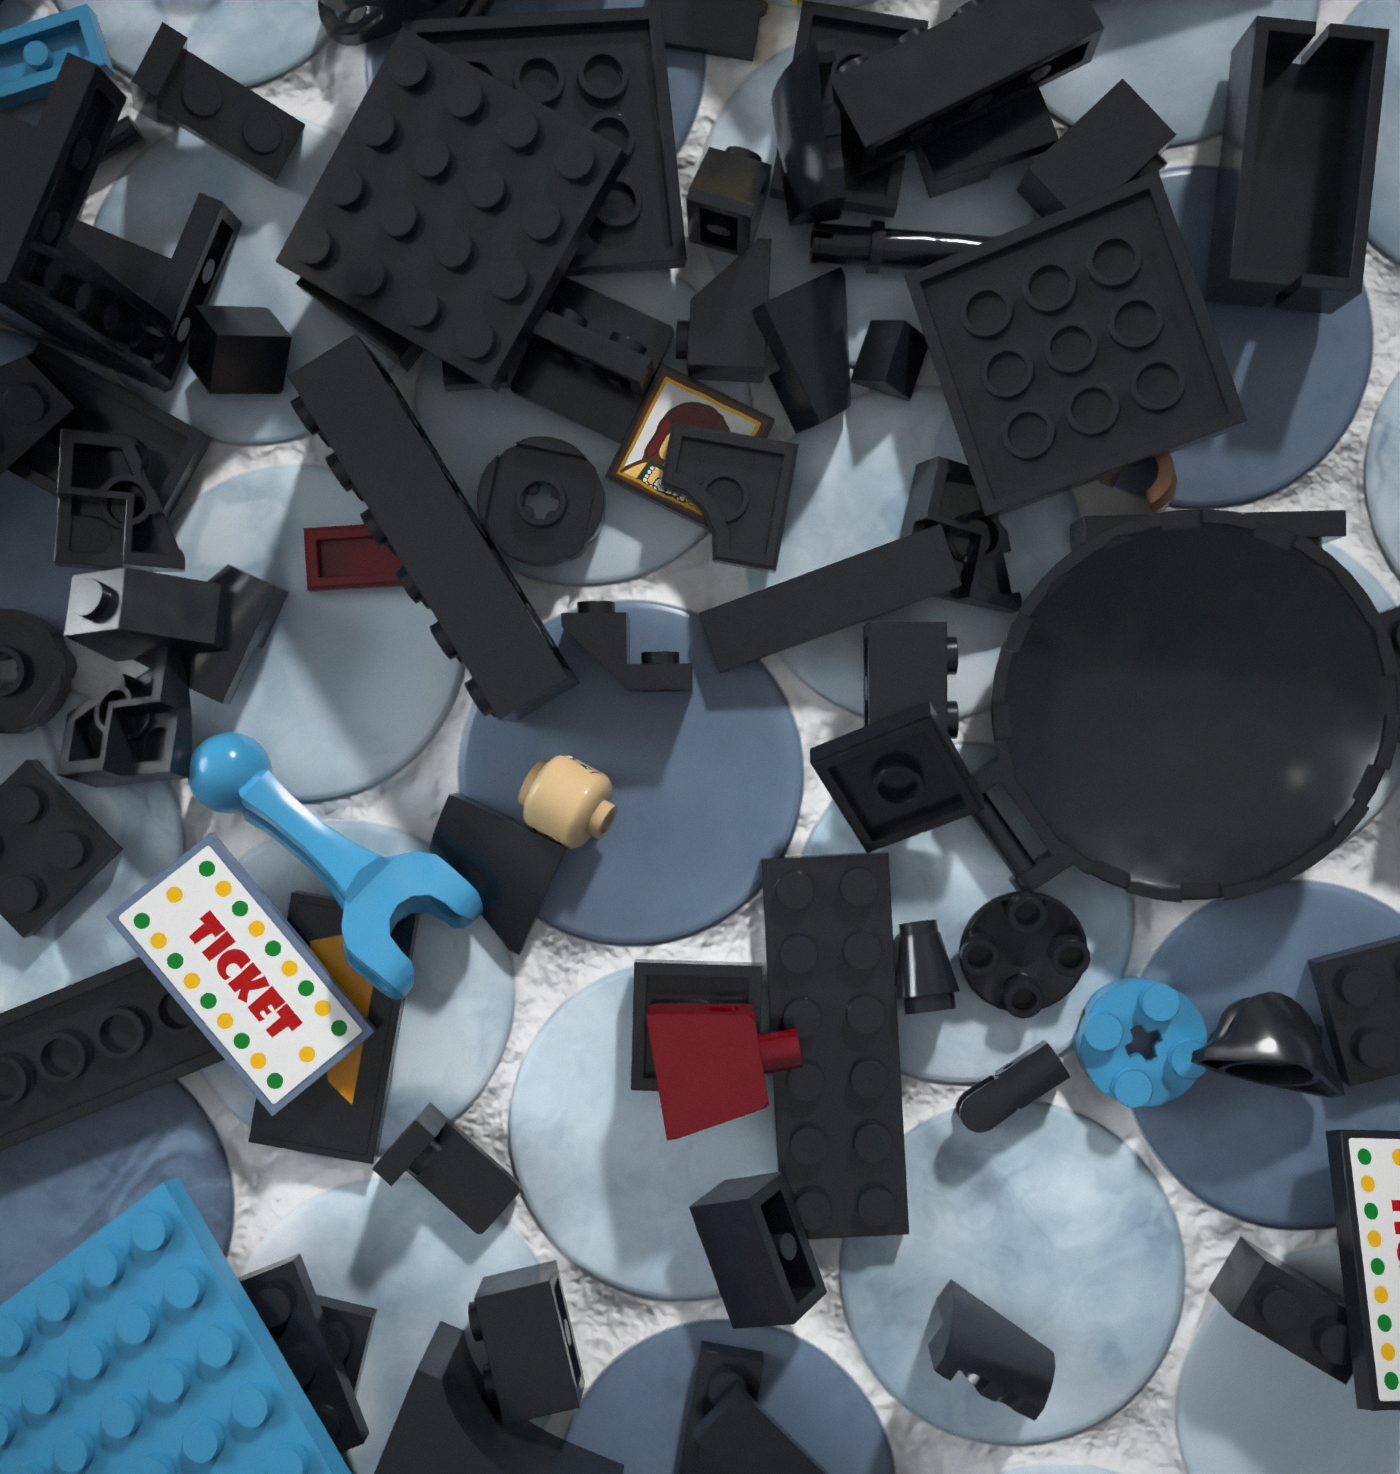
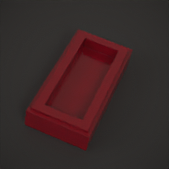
(347, 559)

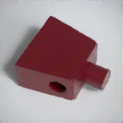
(713, 1063)

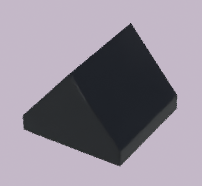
(890, 358)

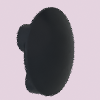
(1023, 952)

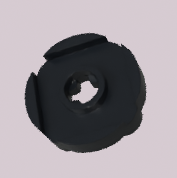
(521, 472)
(42, 668)

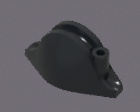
(1270, 1044)

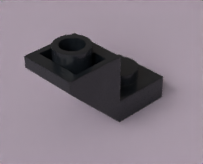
(607, 639)

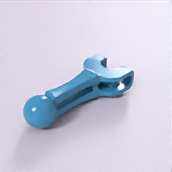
(374, 891)

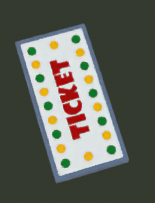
(242, 973)

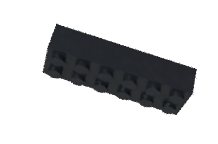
(432, 530)

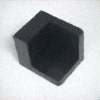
(238, 350)

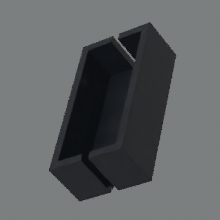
(1297, 165)

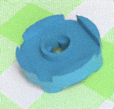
(1106, 1031)

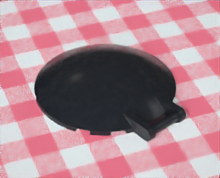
(1190, 709)

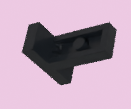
(213, 106)

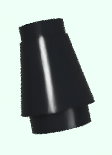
(924, 969)

